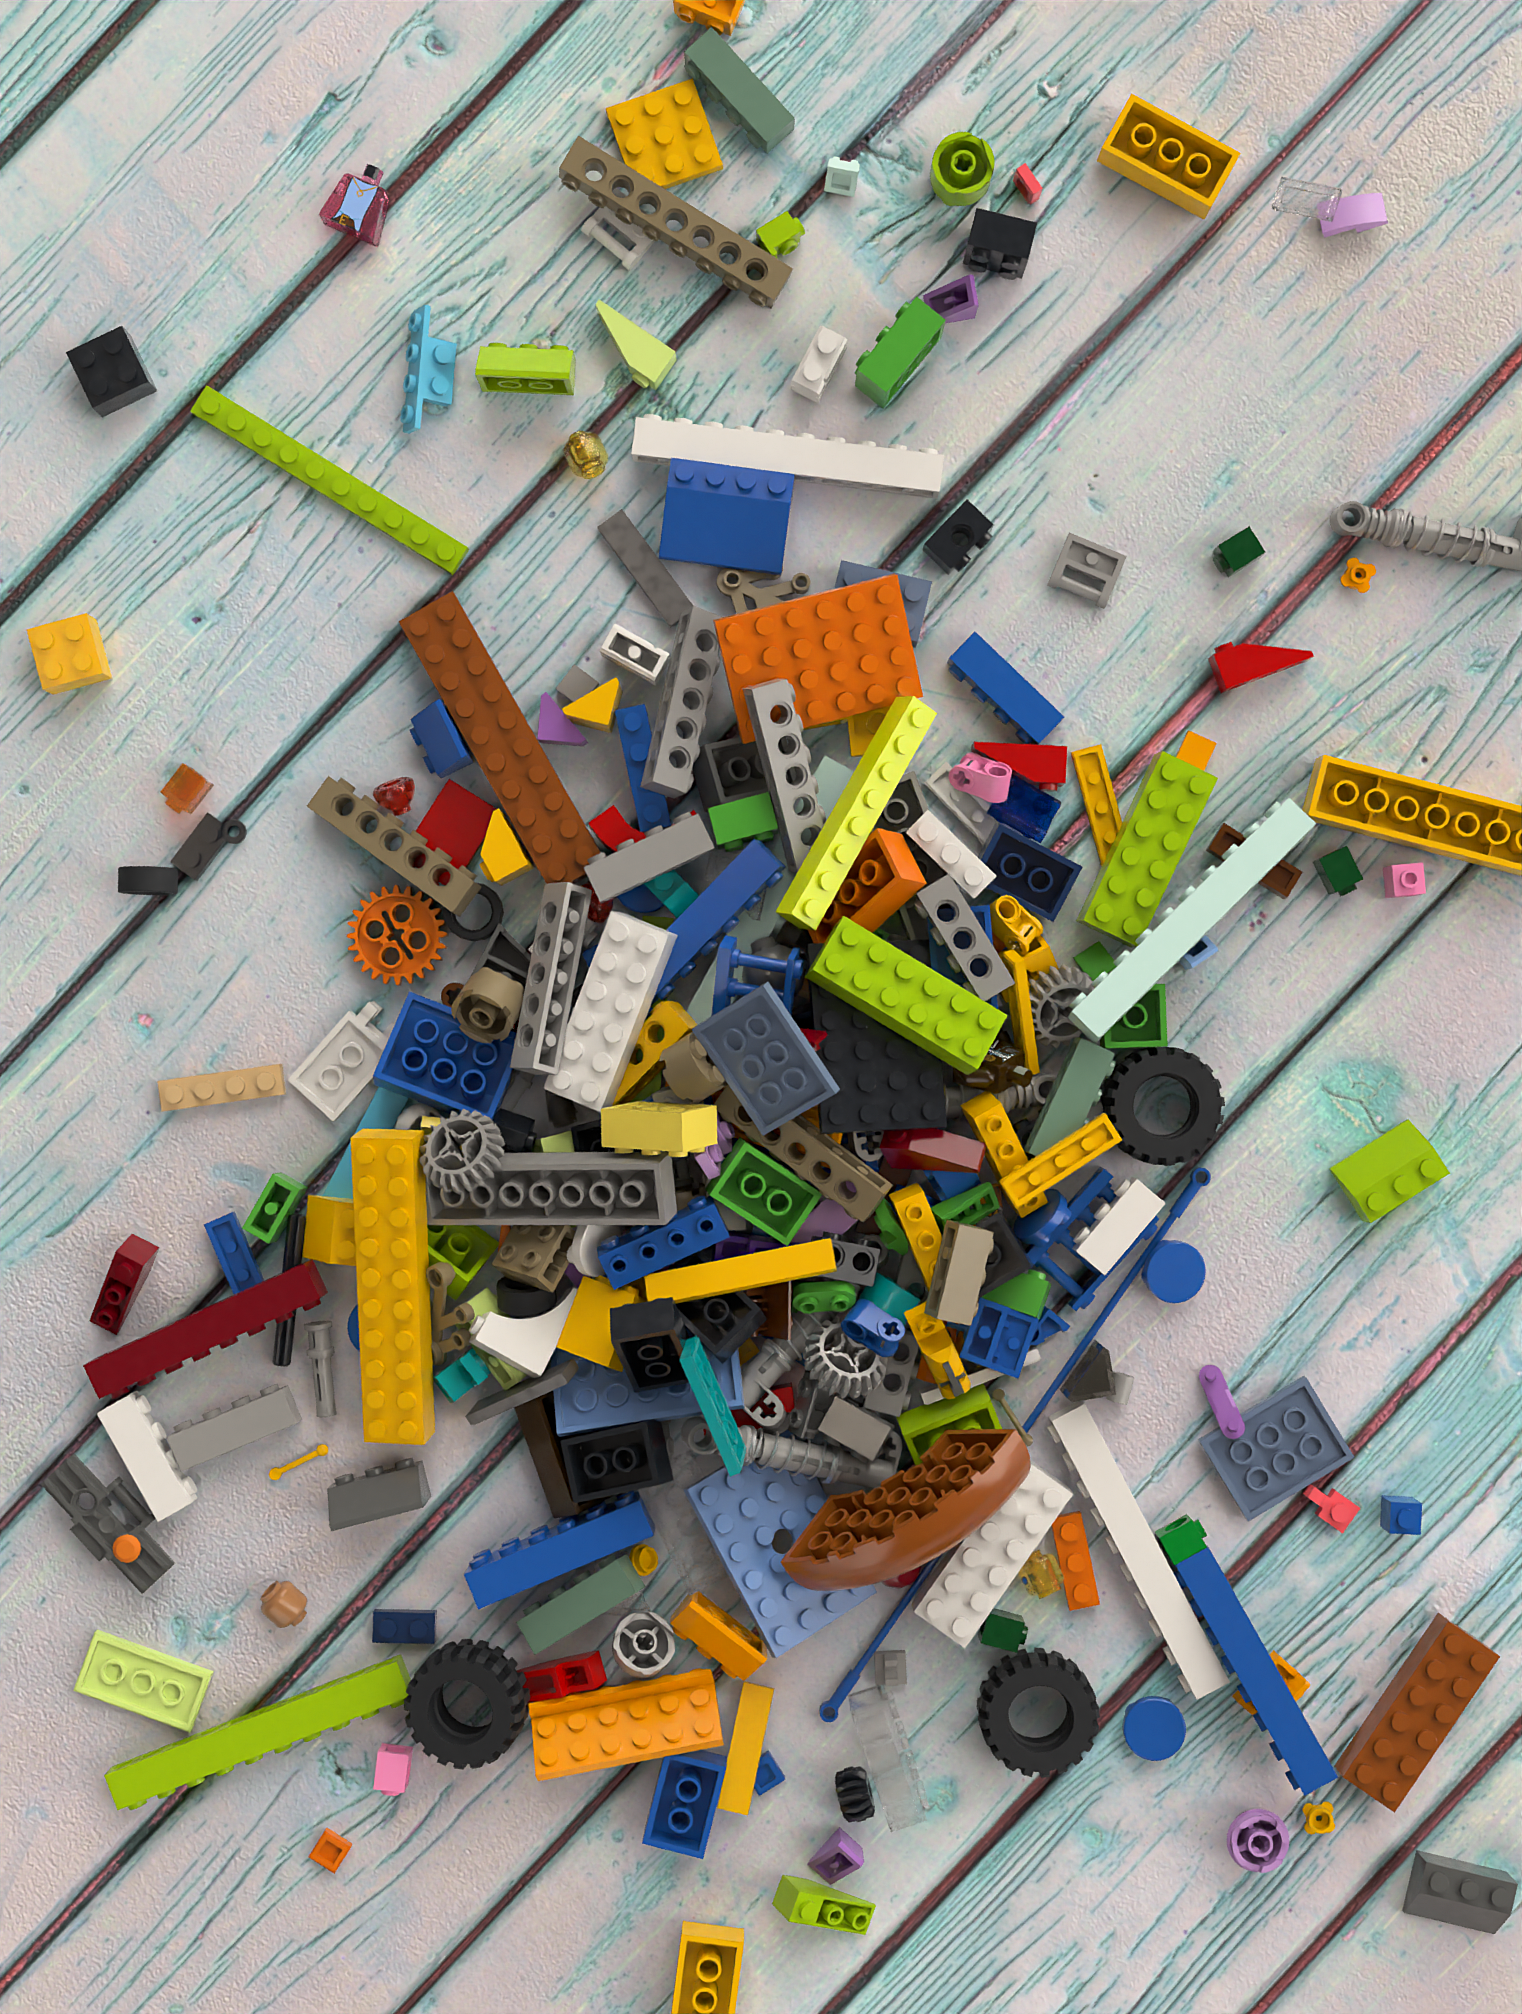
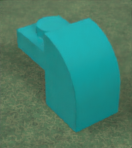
(672, 892)
(890, 1297)
(461, 1375)

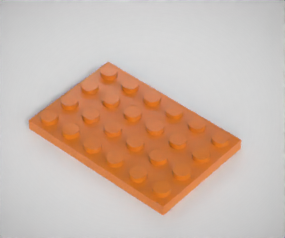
(835, 647)

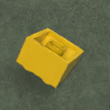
(503, 852)
(330, 1230)

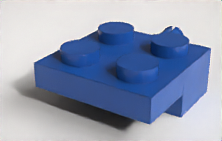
(997, 1337)

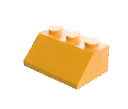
(719, 1636)

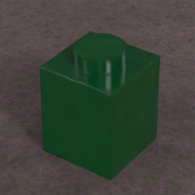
(1237, 552)
(1338, 871)
(1003, 1630)

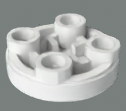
(584, 1247)

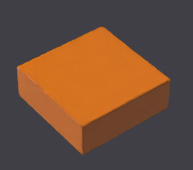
(330, 1850)

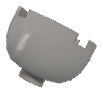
(643, 1644)

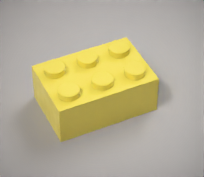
(659, 1127)

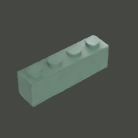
(738, 90)
(1071, 1095)
(579, 1604)

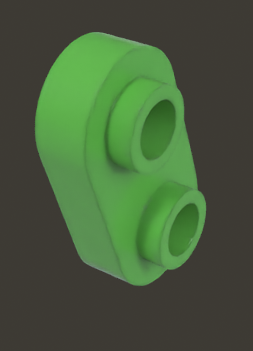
(823, 1296)

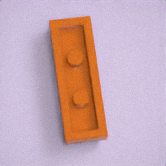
(1075, 1561)

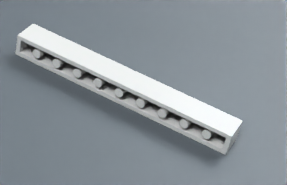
(810, 459)
(1138, 1549)

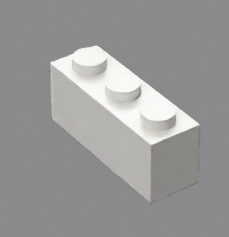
(951, 854)
(1117, 1224)

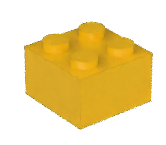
(69, 654)

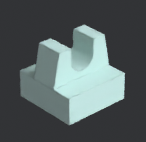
(842, 176)

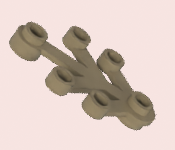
(762, 597)
(439, 1277)

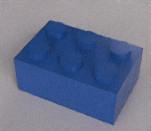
(685, 1802)

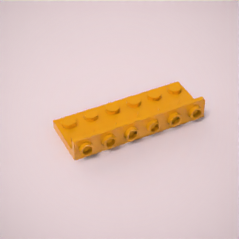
(625, 1724)

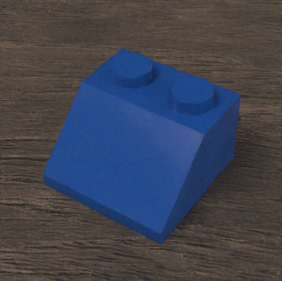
(441, 740)

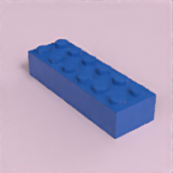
(558, 1548)

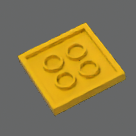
(666, 135)

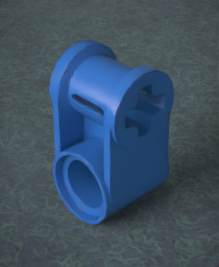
(872, 1326)

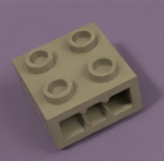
(535, 1254)

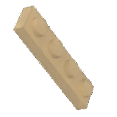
(221, 1087)

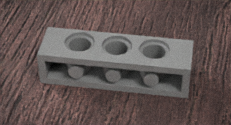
(947, 893)

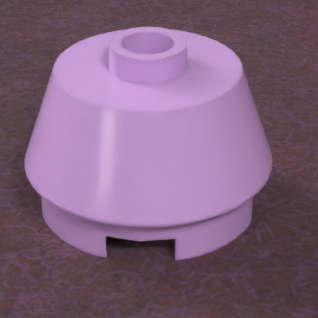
(1258, 1840)

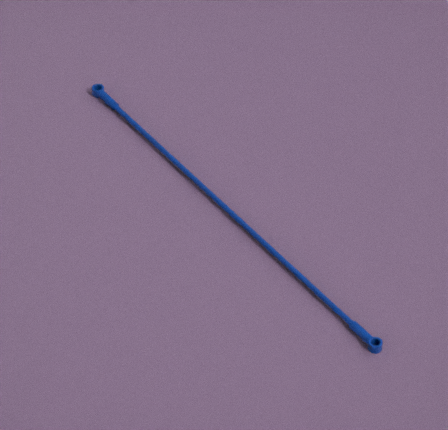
(1175, 1212)

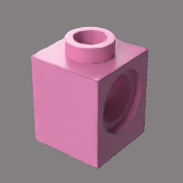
(1404, 880)
(392, 1769)

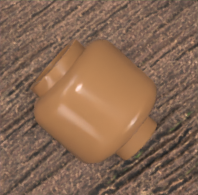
(283, 1604)

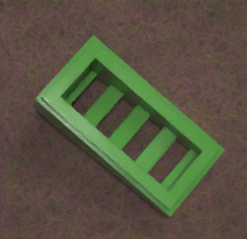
(953, 1206)

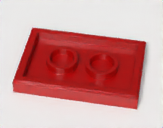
(455, 825)

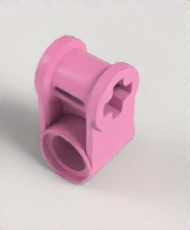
(985, 778)

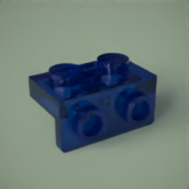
(1026, 809)

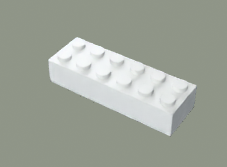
(611, 1010)
(987, 1561)

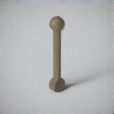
(998, 1395)

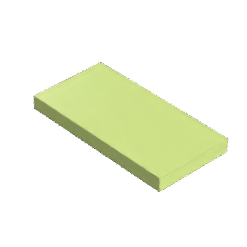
(143, 1681)

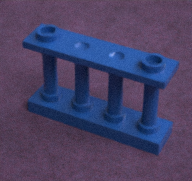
(731, 958)
(1097, 1186)

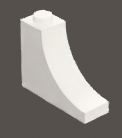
(523, 1342)

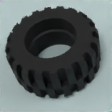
(1203, 1113)
(443, 1733)
(1044, 1752)

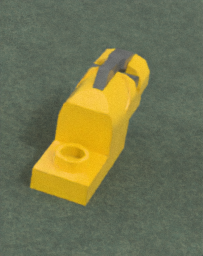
(938, 1352)

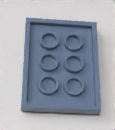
(765, 1059)
(1282, 1450)

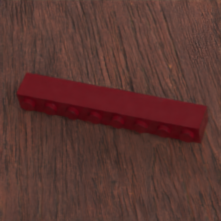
(206, 1328)

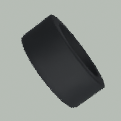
(147, 880)
(486, 931)
(522, 1299)

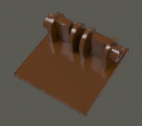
(776, 1305)

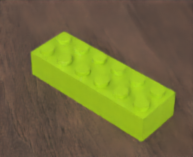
(1147, 849)
(906, 996)

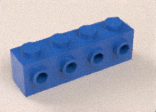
(656, 1246)

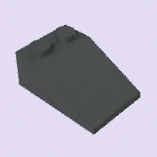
(732, 771)

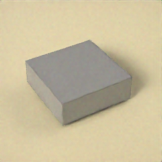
(576, 684)

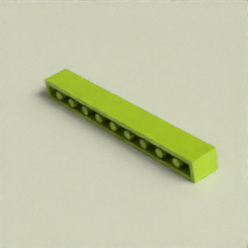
(258, 1732)

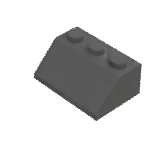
(377, 1494)
(1459, 1893)

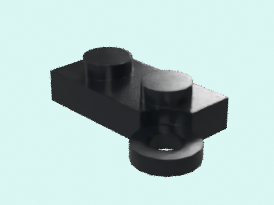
(205, 844)

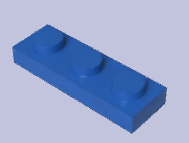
(234, 1252)

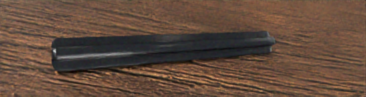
(292, 1257)

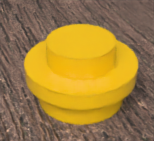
(643, 1559)

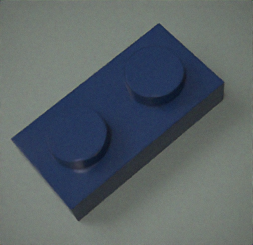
(404, 1626)

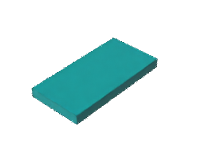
(713, 1405)

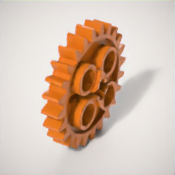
(373, 950)

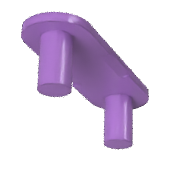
(1221, 1401)

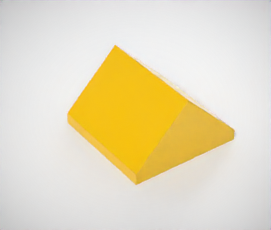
(597, 707)

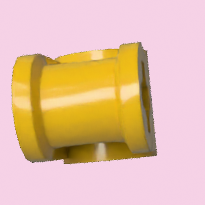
(1014, 924)

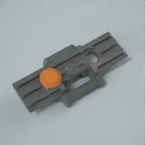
(101, 1531)

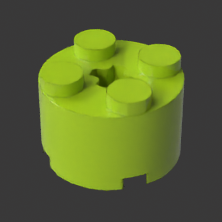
(970, 154)

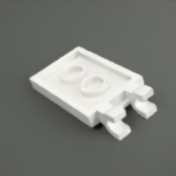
(343, 1062)

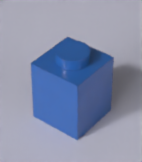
(1401, 1515)

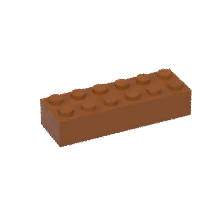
(1416, 1712)

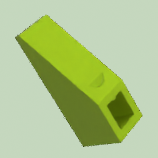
(821, 1906)

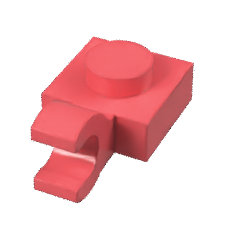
(1333, 1507)

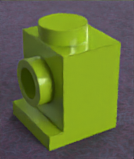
(780, 235)

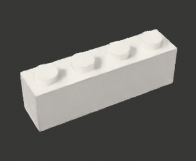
(147, 1455)

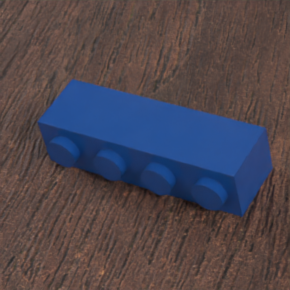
(1004, 690)
(636, 740)

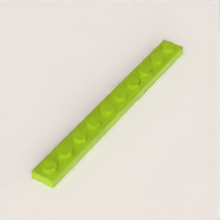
(329, 480)

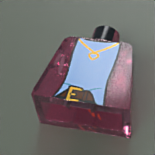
(358, 206)

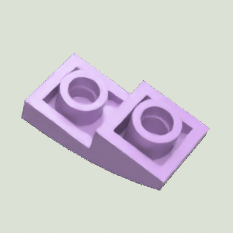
(1356, 212)
(711, 1158)

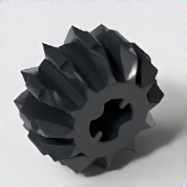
(854, 1794)

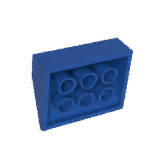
(726, 516)
(440, 1064)

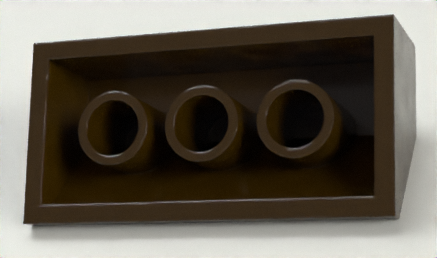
(540, 1432)

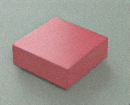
(1027, 184)

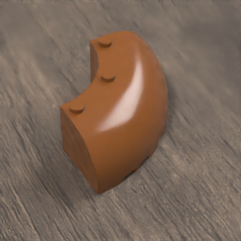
(912, 1515)

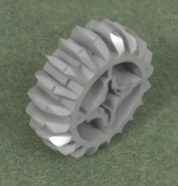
(1063, 988)
(444, 1158)
(840, 1365)

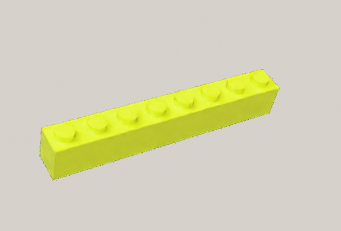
(856, 812)

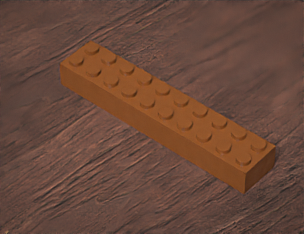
(501, 739)

